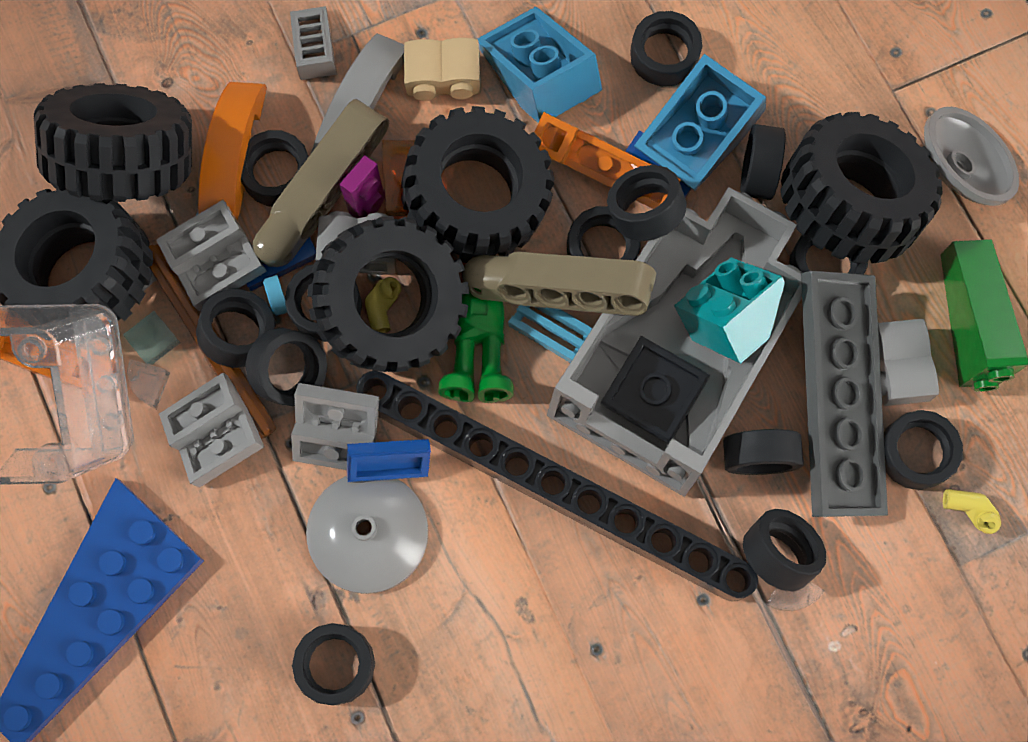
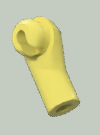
(379, 301)
(976, 507)

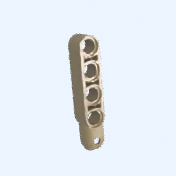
(317, 183)
(562, 282)

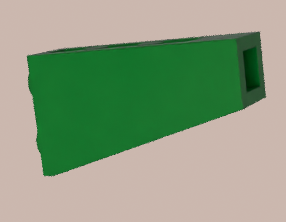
(981, 316)

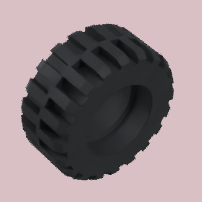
(488, 140)
(113, 142)
(881, 161)
(53, 225)
(438, 284)

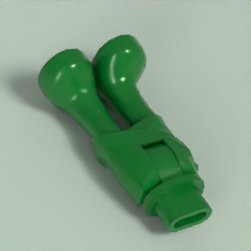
(481, 326)

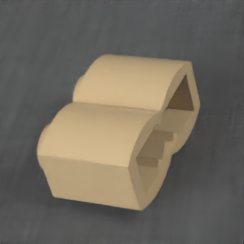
(442, 68)

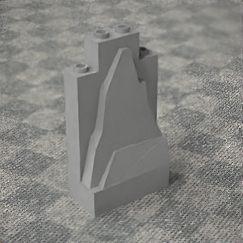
(681, 260)

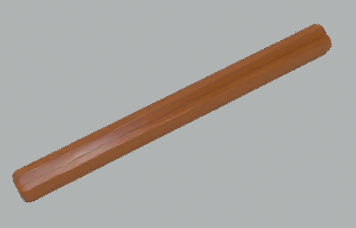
(190, 315)

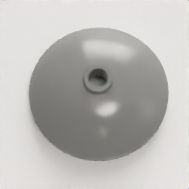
(971, 156)
(376, 559)

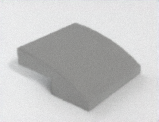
(210, 254)
(329, 421)
(211, 430)

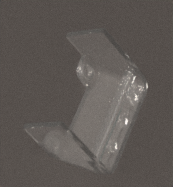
(88, 385)

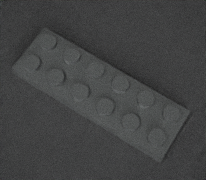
(843, 395)

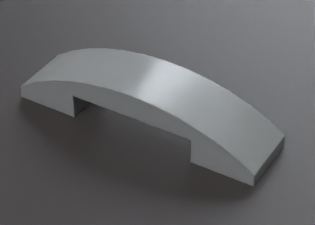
(366, 78)

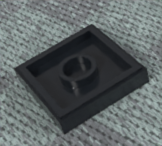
(655, 389)

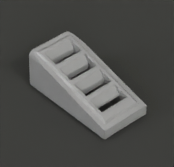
(319, 65)

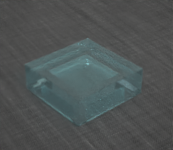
(151, 338)

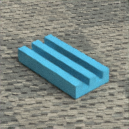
(560, 316)

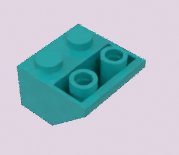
(732, 309)

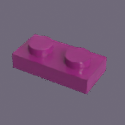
(363, 189)

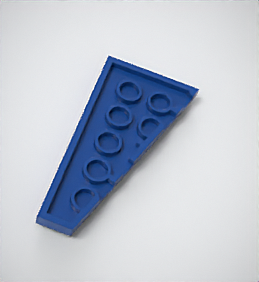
(109, 591)

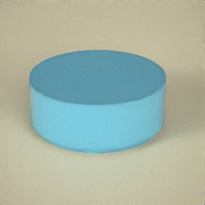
(275, 295)

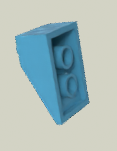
(541, 64)
(702, 122)

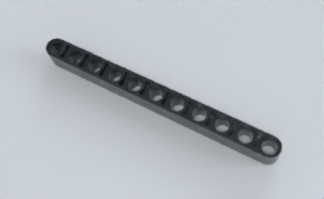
(565, 502)

